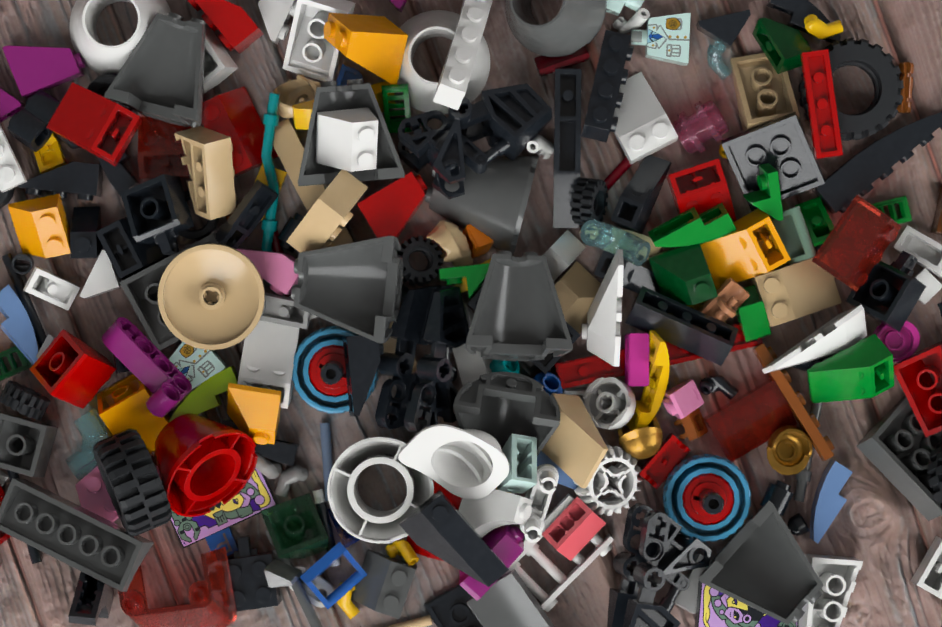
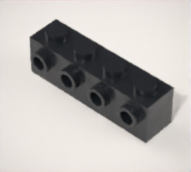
(606, 85)
(682, 325)

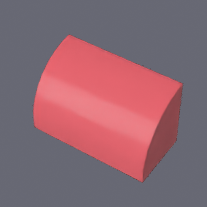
(573, 528)

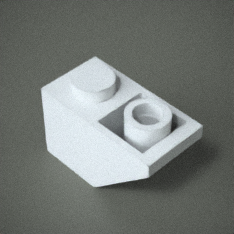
(276, 16)

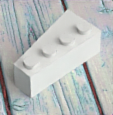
(838, 581)

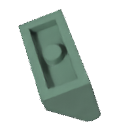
(794, 235)

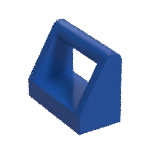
(323, 564)

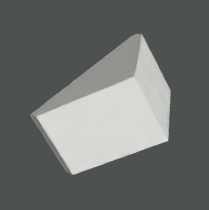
(563, 253)
(102, 278)

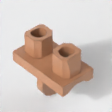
(729, 299)

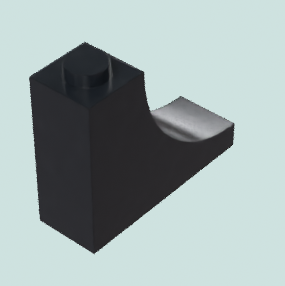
(90, 601)

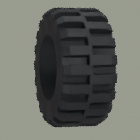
(885, 81)
(132, 482)

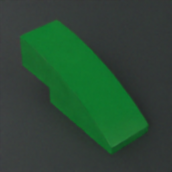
(693, 228)

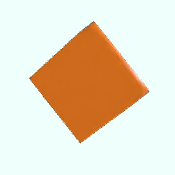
(478, 241)

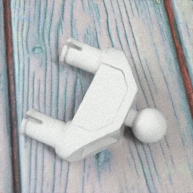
(541, 495)

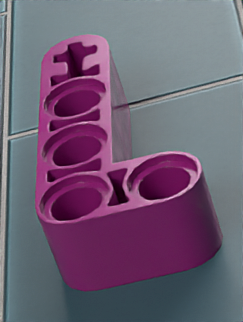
(148, 365)

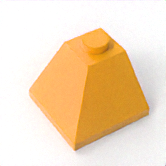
(255, 411)

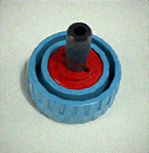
(321, 372)
(707, 497)

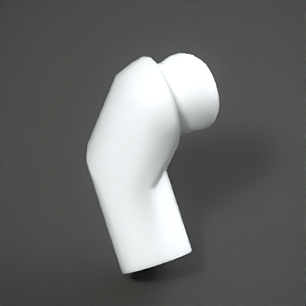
(634, 22)
(541, 146)

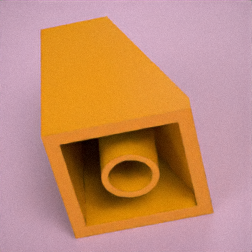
(369, 42)
(125, 408)

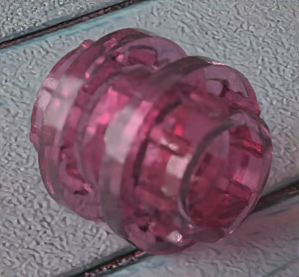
(700, 127)

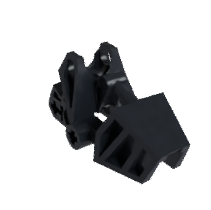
(503, 116)
(426, 317)
(662, 555)

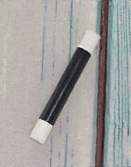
(324, 516)

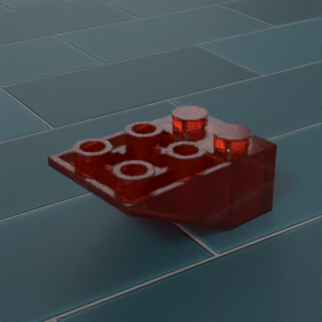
(159, 150)

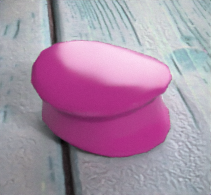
(900, 344)

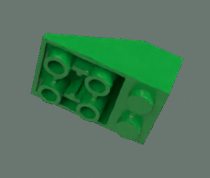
(853, 373)

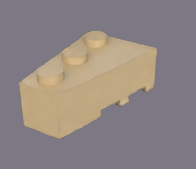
(211, 171)
(328, 213)

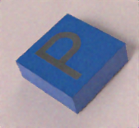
(223, 539)

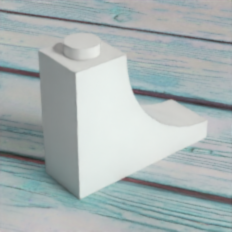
(496, 510)

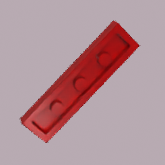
(821, 104)

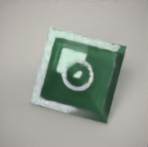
(295, 528)

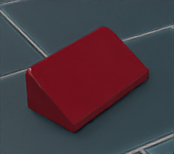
(547, 65)

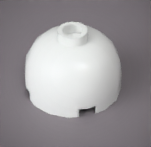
(610, 403)

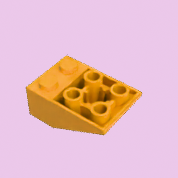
(746, 251)

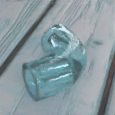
(612, 238)
(92, 430)

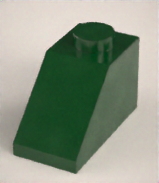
(780, 44)

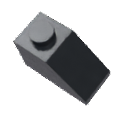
(83, 236)

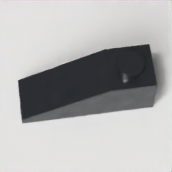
(361, 364)

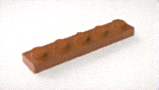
(796, 403)

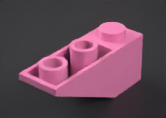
(274, 268)
(682, 399)

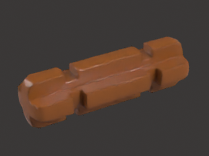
(906, 70)

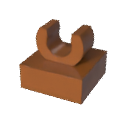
(693, 425)

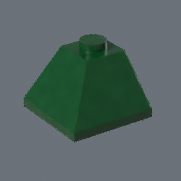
(683, 274)

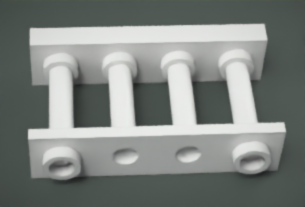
(548, 601)

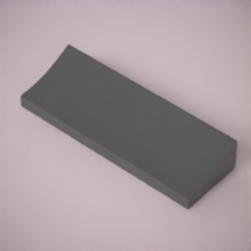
(72, 534)
(509, 605)

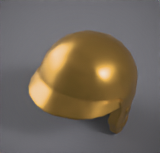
(643, 441)
(789, 450)

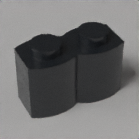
(31, 122)

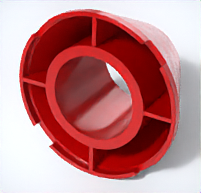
(202, 463)

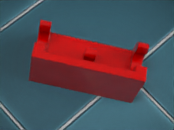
(659, 466)

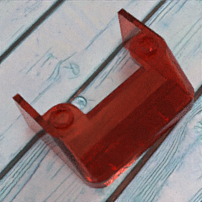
(210, 599)

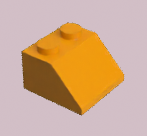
(41, 226)

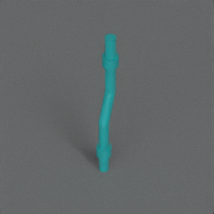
(271, 120)

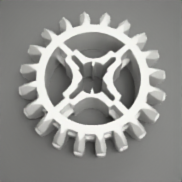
(621, 480)

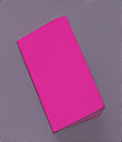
(637, 359)

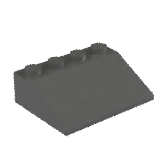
(143, 296)
(903, 456)

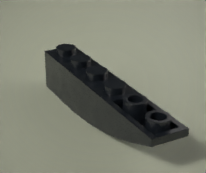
(566, 143)
(875, 162)

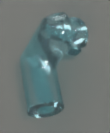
(715, 61)

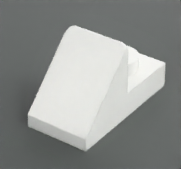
(51, 288)

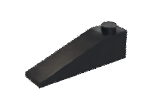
(449, 536)

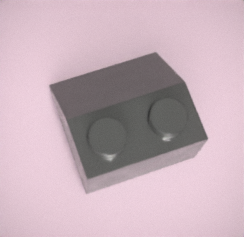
(25, 445)
(385, 584)

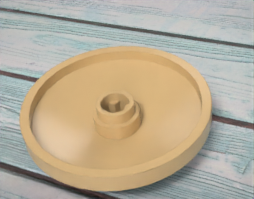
(211, 296)

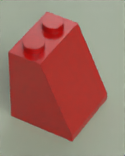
(394, 205)
(72, 370)

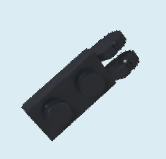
(246, 215)

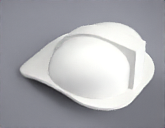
(458, 459)

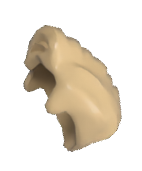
(295, 92)
(453, 243)

